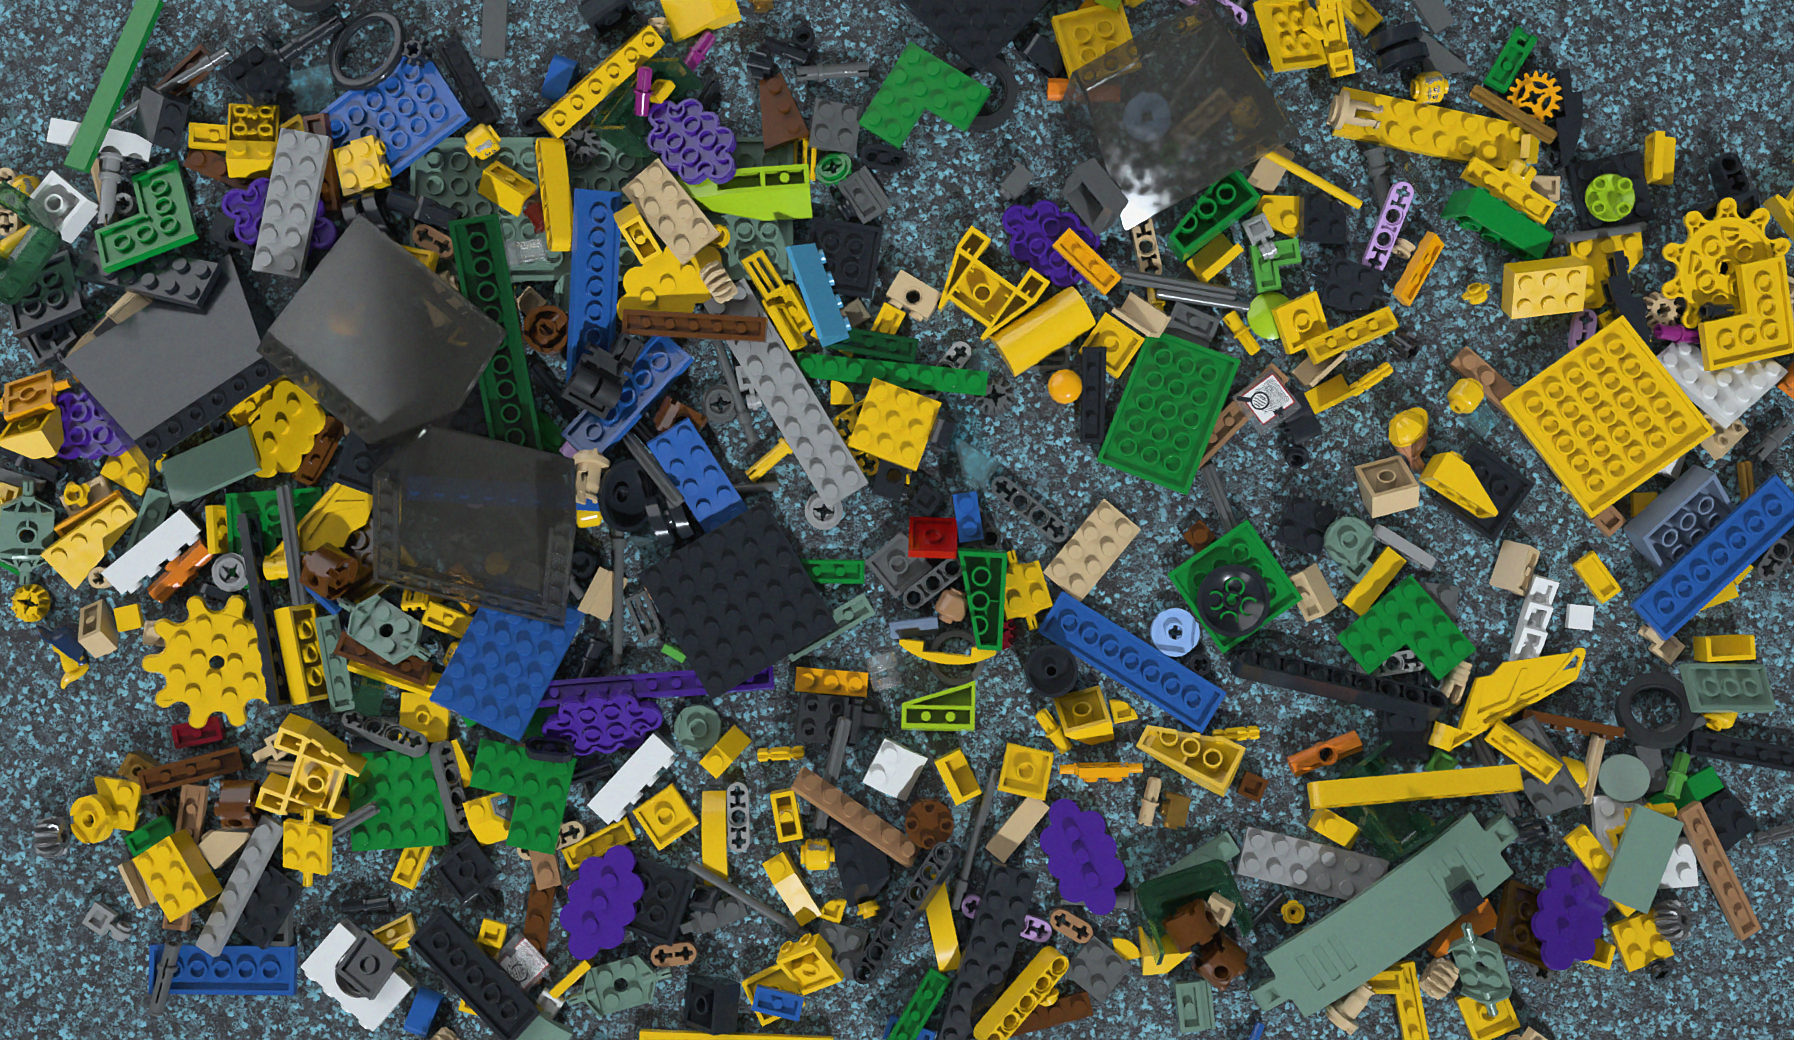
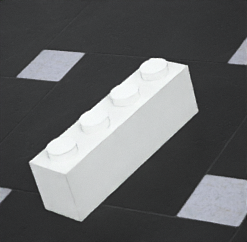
(151, 551)
(632, 777)

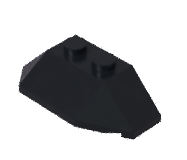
(860, 865)

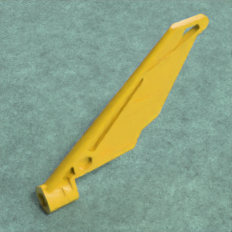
(329, 520)
(1505, 693)

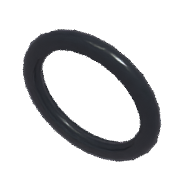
(346, 34)

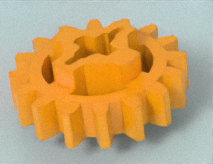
(1530, 87)

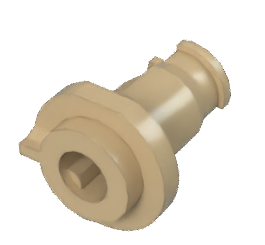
(1343, 111)
(588, 467)
(1348, 1007)

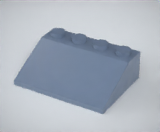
(1679, 518)

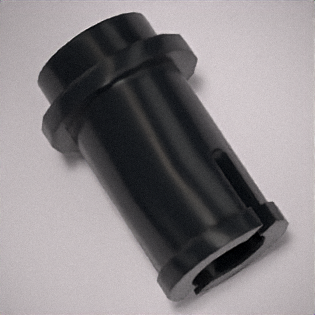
(1715, 311)

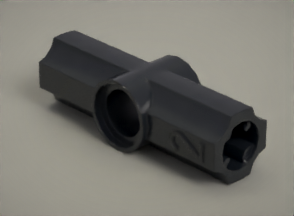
(421, 209)
(46, 467)

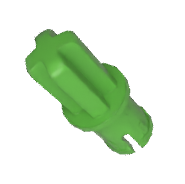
(1677, 776)

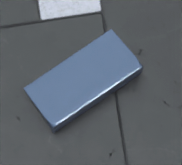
(913, 627)

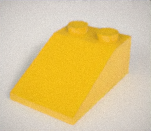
(694, 17)
(1458, 482)

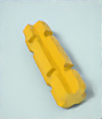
(1372, 377)
(1238, 733)
(780, 753)

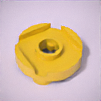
(102, 814)

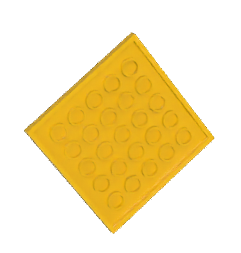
(1606, 417)

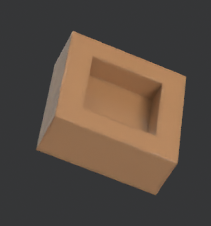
(1608, 521)

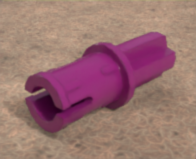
(699, 50)
(643, 91)
(1676, 334)

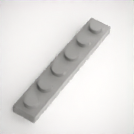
(240, 886)

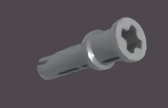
(110, 178)

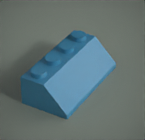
(818, 294)

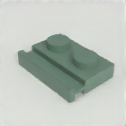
(1194, 1005)

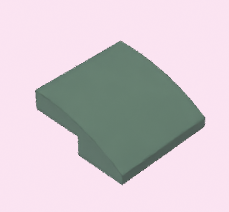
(546, 1029)

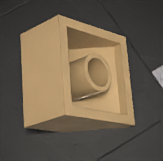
(1387, 486)

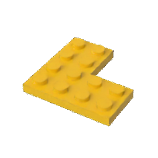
(1765, 319)

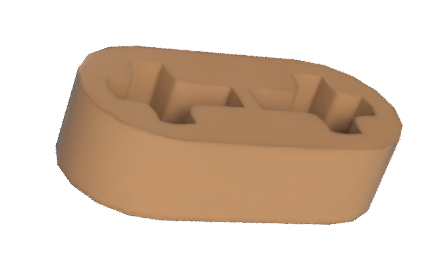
(437, 237)
(1067, 930)
(674, 959)

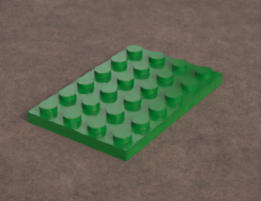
(1168, 411)

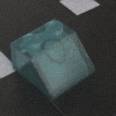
(973, 466)

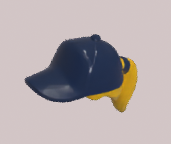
(66, 644)

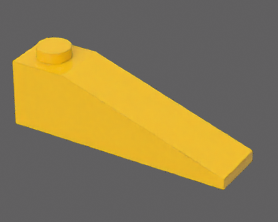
(1199, 757)

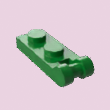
(1510, 60)

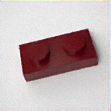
(185, 735)

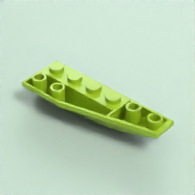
(758, 193)

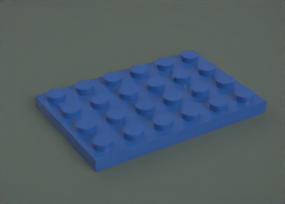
(407, 111)
(504, 668)

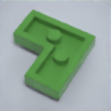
(1266, 271)

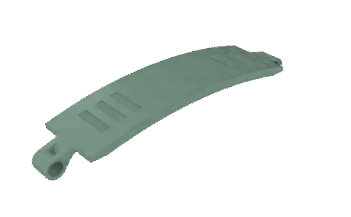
(1386, 917)

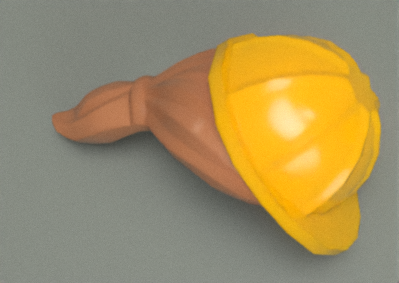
(1409, 435)

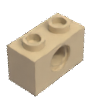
(905, 284)

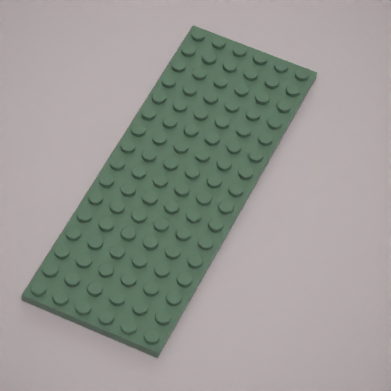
(453, 180)

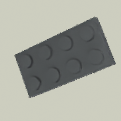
(1562, 790)

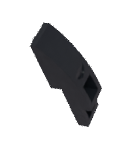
(1567, 121)
(1618, 295)

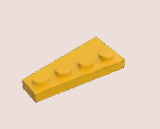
(87, 544)

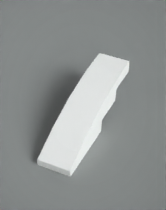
(120, 142)
(1534, 618)

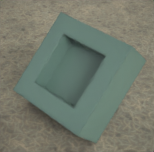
(1357, 571)

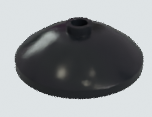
(623, 495)
(1254, 587)

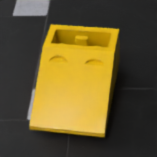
(252, 140)

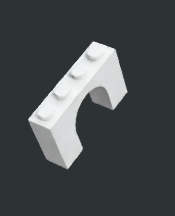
(322, 966)

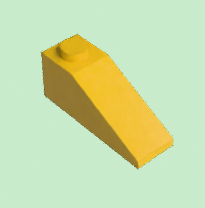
(792, 887)

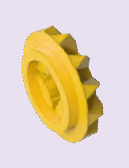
(38, 596)

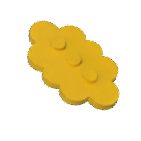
(667, 283)
(286, 429)

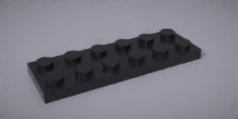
(162, 277)
(475, 975)

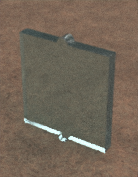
(313, 88)

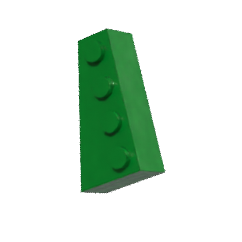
(1212, 214)
(1498, 222)
(985, 589)

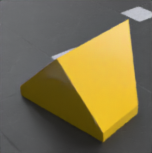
(1171, 958)

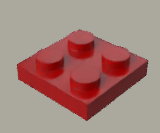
(932, 537)

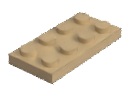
(670, 211)
(1091, 550)

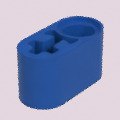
(560, 77)
(423, 1012)

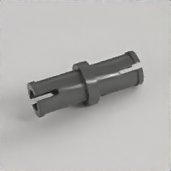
(1772, 440)

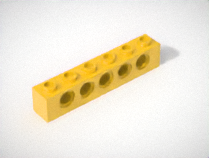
(601, 81)

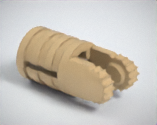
(1456, 677)

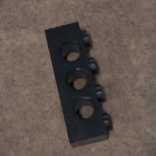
(887, 489)

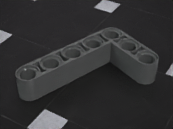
(939, 570)

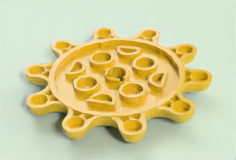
(1707, 245)
(188, 667)

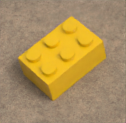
(1544, 287)
(177, 874)

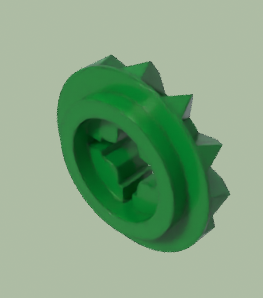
(825, 168)

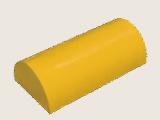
(1043, 330)
(301, 653)

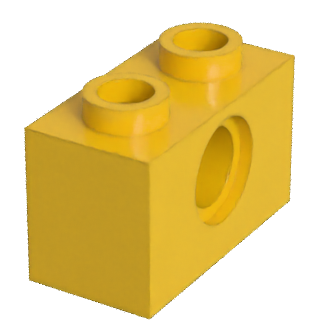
(637, 233)
(787, 815)

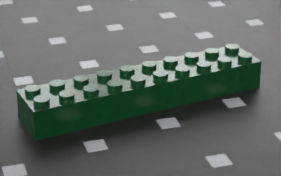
(489, 285)

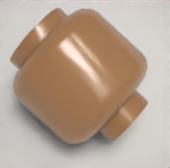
(952, 605)

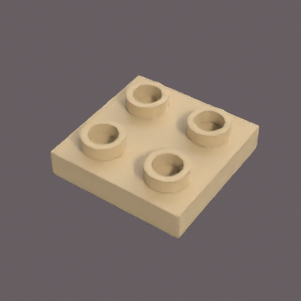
(1723, 439)

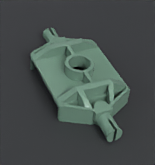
(22, 514)
(370, 618)
(1481, 983)
(603, 995)

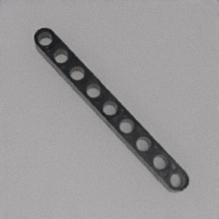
(1338, 684)

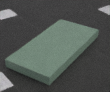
(211, 466)
(1727, 688)
(1641, 858)

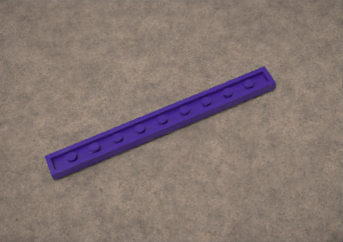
(647, 685)

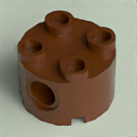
(547, 330)
(670, 411)
(328, 571)
(238, 803)
(928, 822)
(1190, 925)
(1220, 960)

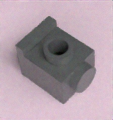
(1015, 182)

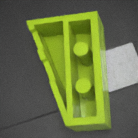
(942, 711)

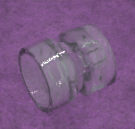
(882, 662)

